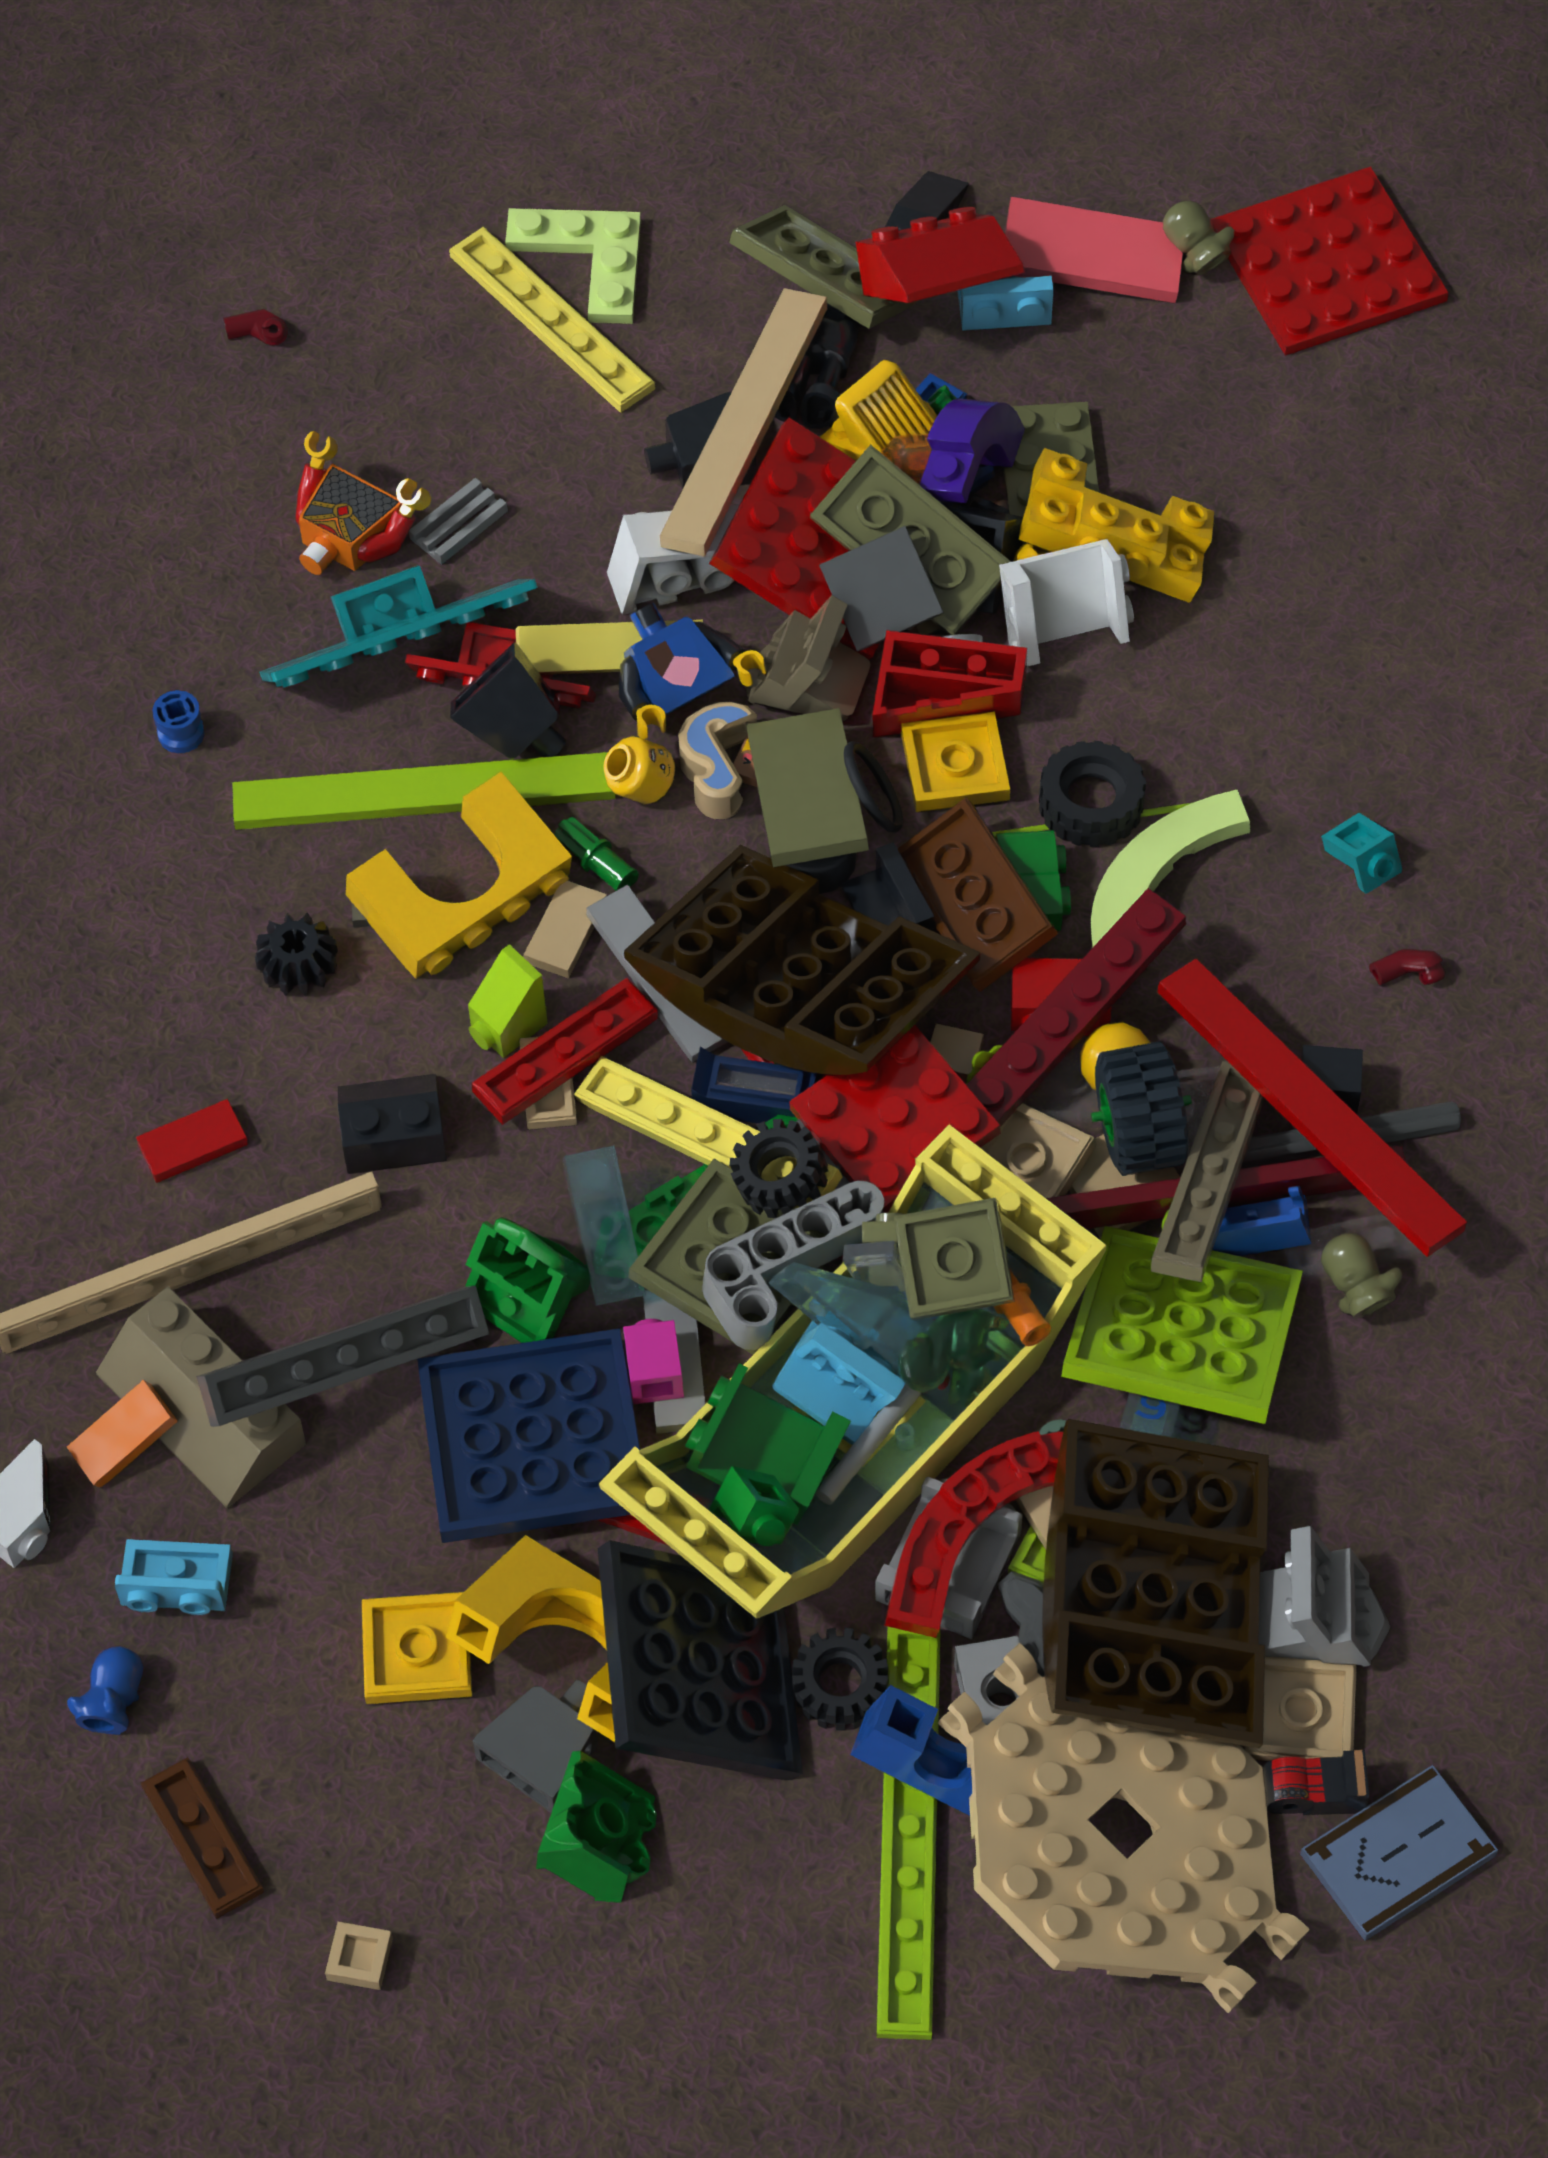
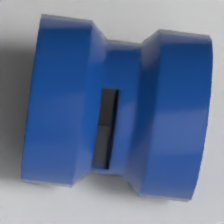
(178, 721)

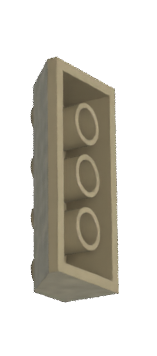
(170, 1348)

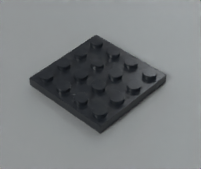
(695, 1668)

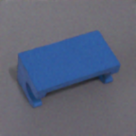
(1265, 1226)

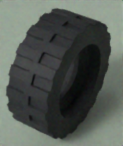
(1085, 824)

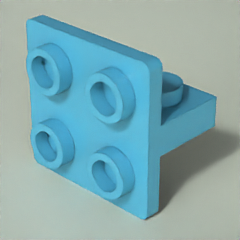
(836, 1376)

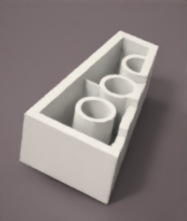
(646, 570)

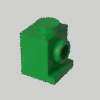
(755, 1506)

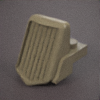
(810, 665)

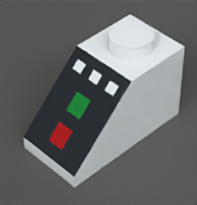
(24, 1505)

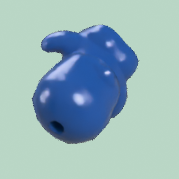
(113, 1687)

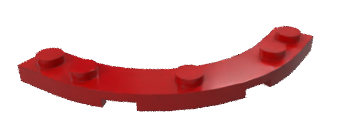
(952, 1518)

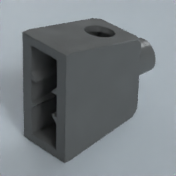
(535, 1741)

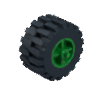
(1141, 1108)

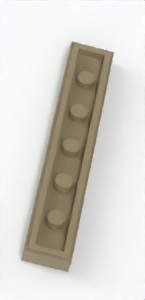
(1208, 1177)

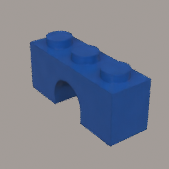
(902, 1743)

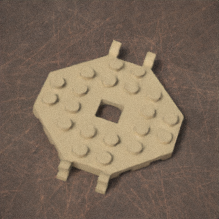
(1069, 1890)

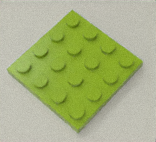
(1183, 1338)

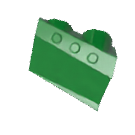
(597, 1830)

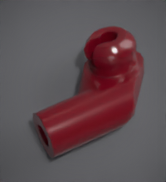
(1405, 961)

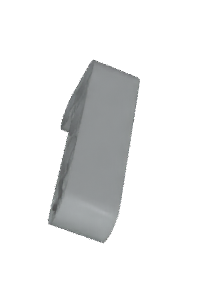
(835, 1215)

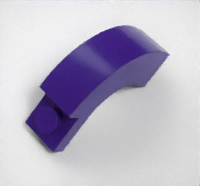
(965, 437)

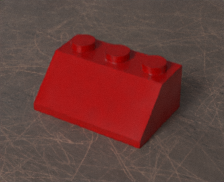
(935, 256)

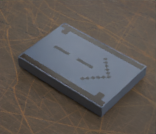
(1398, 1852)

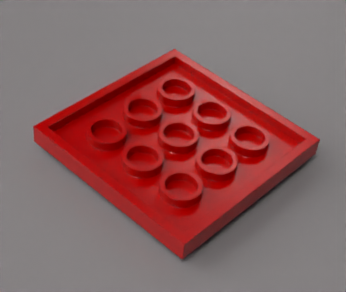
(1330, 261)
(772, 539)

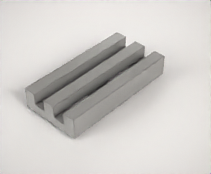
(483, 497)

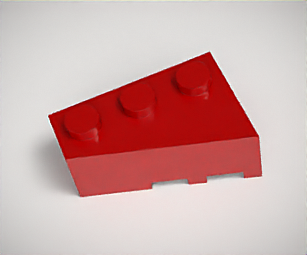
(945, 678)

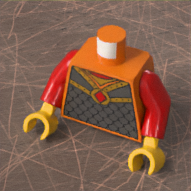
(349, 517)

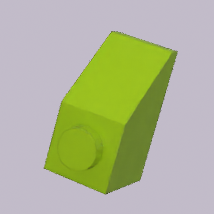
(507, 1004)

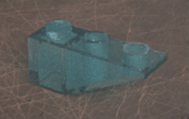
(603, 1223)

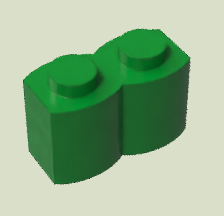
(1039, 865)

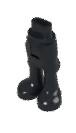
(828, 357)

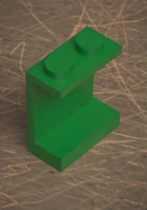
(764, 1438)

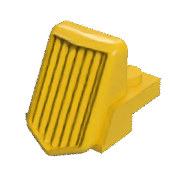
(877, 410)

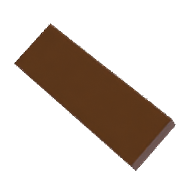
(202, 1837)

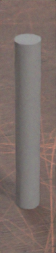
(865, 1445)

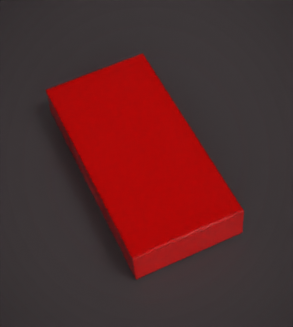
(191, 1140)

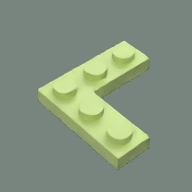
(607, 234)

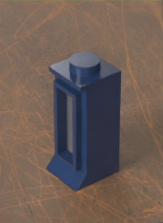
(747, 1088)

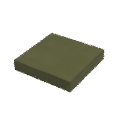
(954, 1259)

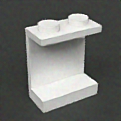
(1065, 595)

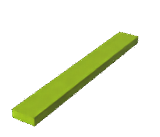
(413, 790)
(908, 1863)

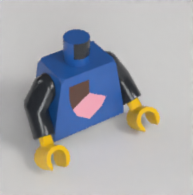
(677, 666)

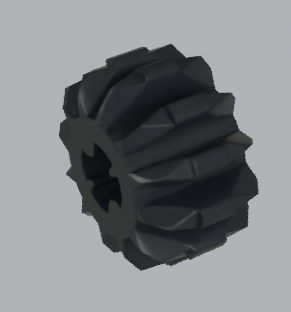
(296, 954)

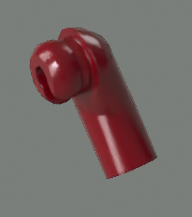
(259, 324)

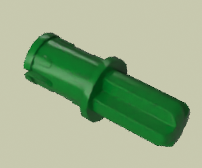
(595, 854)

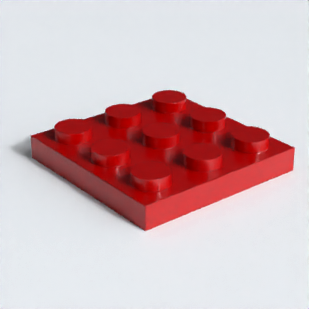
(889, 1115)

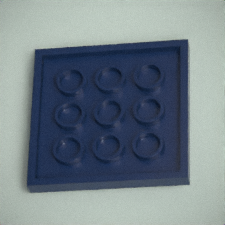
(527, 1433)

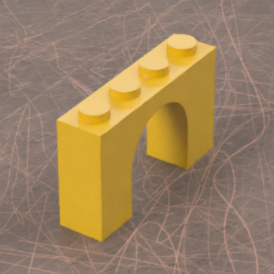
(429, 931)
(531, 1590)

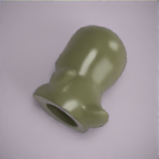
(1193, 234)
(1355, 1272)

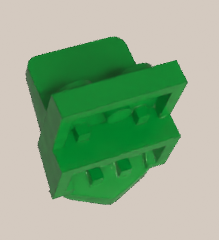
(523, 1279)

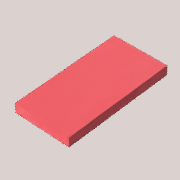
(1094, 249)

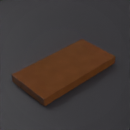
(976, 892)

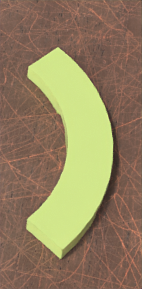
(1160, 845)

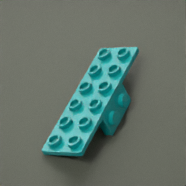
(388, 610)

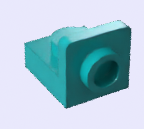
(1365, 849)

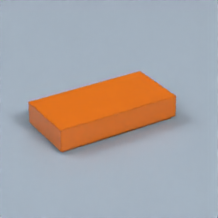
(122, 1434)

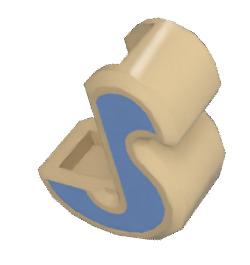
(704, 756)

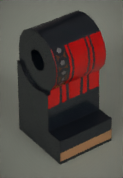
(1317, 1784)

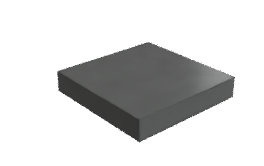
(882, 588)

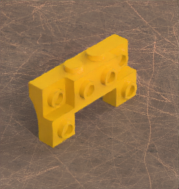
(1159, 550)

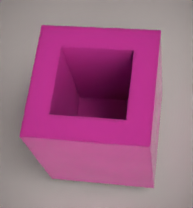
(653, 1361)

